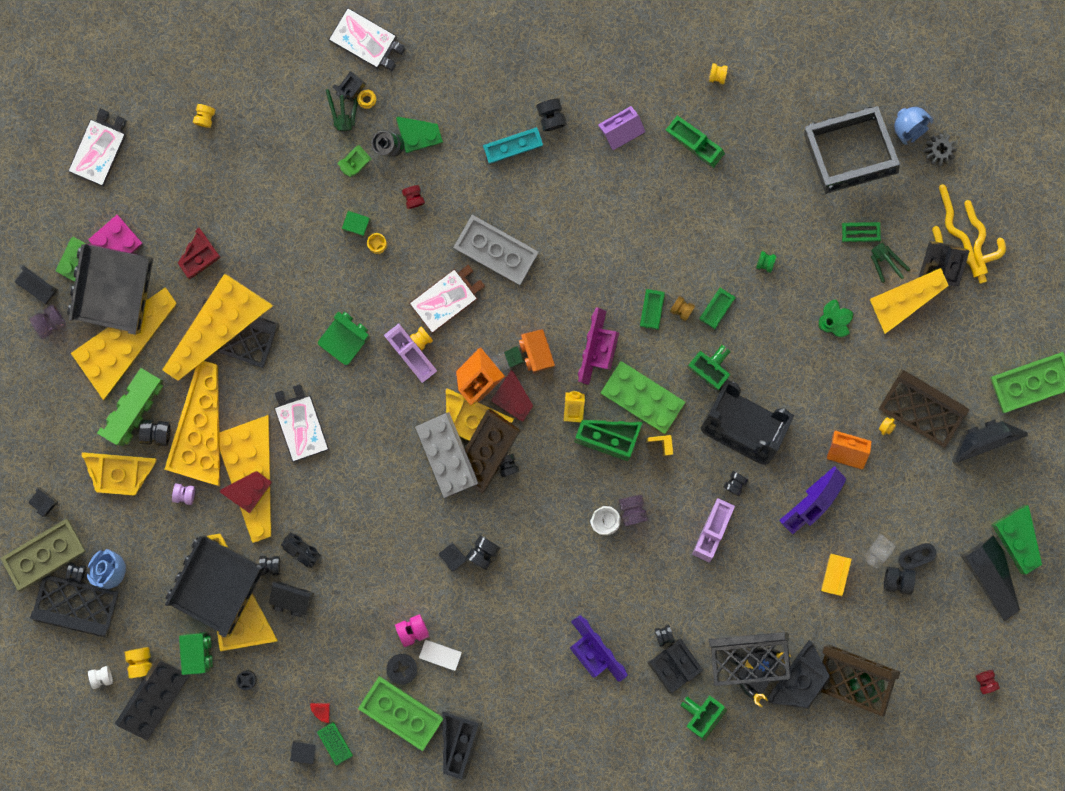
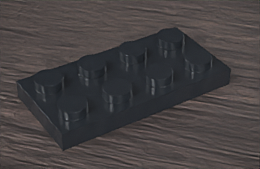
(152, 699)

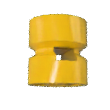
(138, 662)

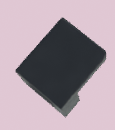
(42, 502)
(452, 556)
(303, 752)

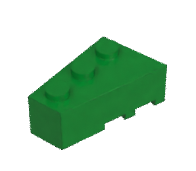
(609, 437)
(1019, 539)

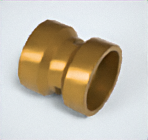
(682, 308)

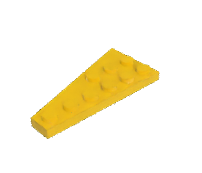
(114, 350)

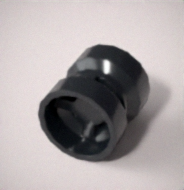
(508, 466)
(736, 483)
(271, 565)

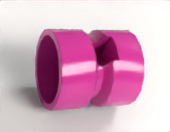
(419, 630)

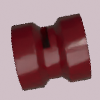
(413, 197)
(987, 681)

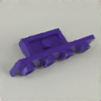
(593, 652)

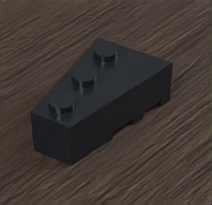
(460, 740)

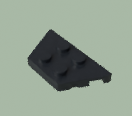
(806, 681)

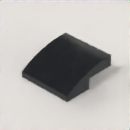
(948, 258)
(675, 666)

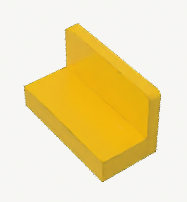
(666, 443)
(836, 574)

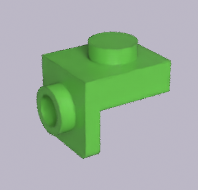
(354, 161)

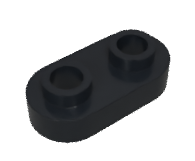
(916, 556)

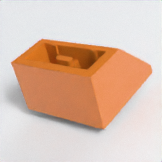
(537, 351)
(477, 377)

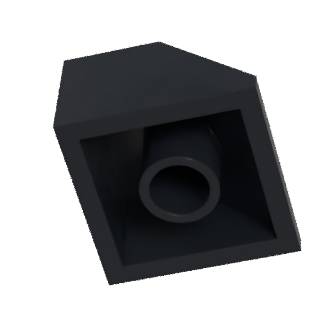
(290, 598)

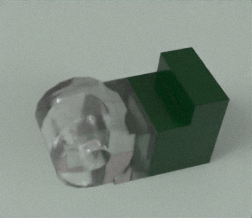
(508, 359)

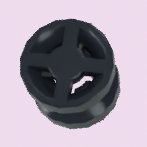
(75, 573)
(664, 635)
(244, 682)

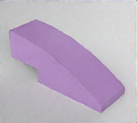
(410, 353)
(713, 530)

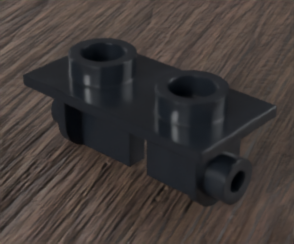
(308, 554)

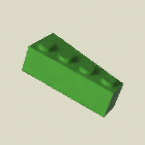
(131, 408)

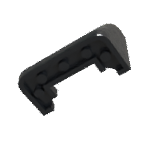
(746, 425)

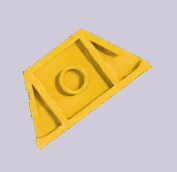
(466, 416)
(118, 473)

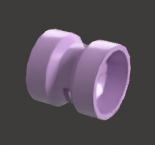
(183, 494)

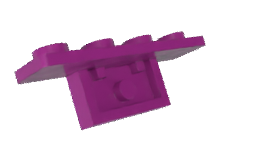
(599, 347)

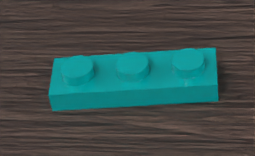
(512, 145)

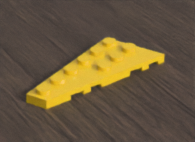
(221, 319)
(197, 435)
(244, 452)
(252, 625)

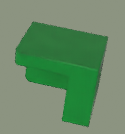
(355, 223)

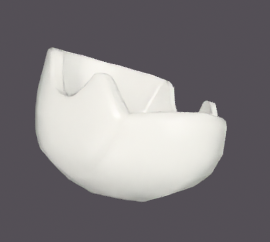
(611, 520)

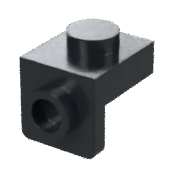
(350, 87)

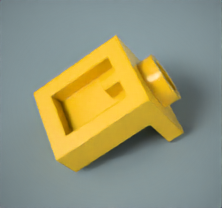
(574, 406)

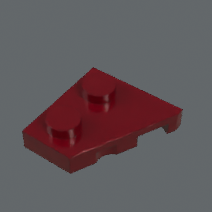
(198, 255)
(513, 397)
(247, 490)

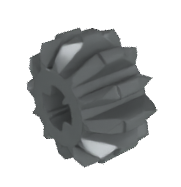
(935, 154)

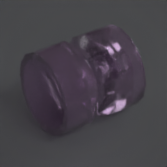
(45, 327)
(633, 510)

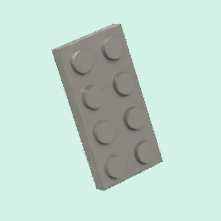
(496, 250)
(446, 454)

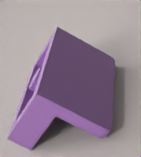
(622, 127)

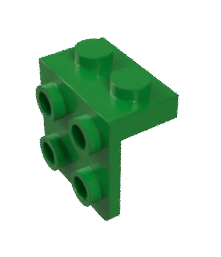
(344, 338)

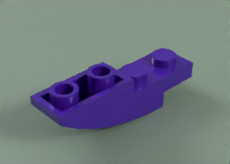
(819, 499)

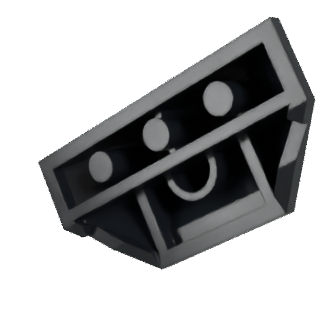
(986, 439)

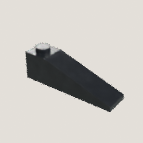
(991, 571)

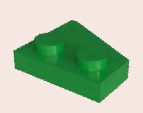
(418, 134)

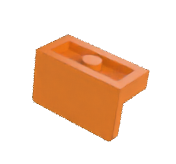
(849, 450)

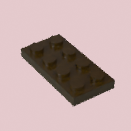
(489, 447)

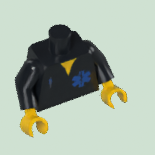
(756, 690)

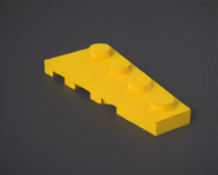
(902, 301)

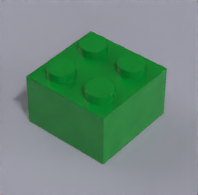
(195, 653)

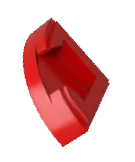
(321, 711)

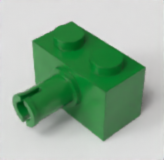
(710, 368)
(705, 716)

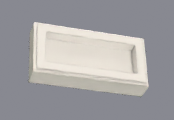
(440, 655)

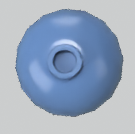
(911, 123)
(106, 569)

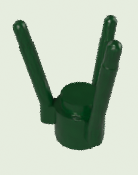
(343, 122)
(883, 252)

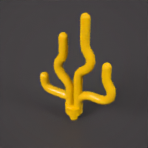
(975, 259)

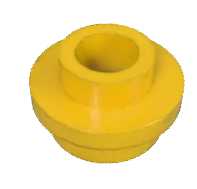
(364, 93)
(887, 426)

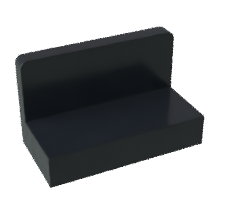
(35, 285)

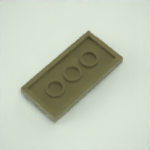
(43, 555)

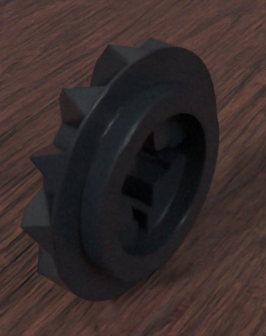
(393, 665)

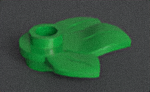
(838, 317)

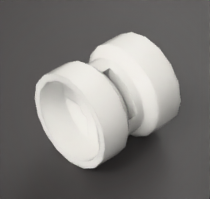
(100, 677)

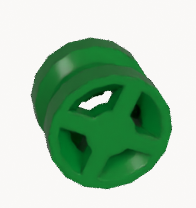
(766, 261)

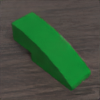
(695, 141)

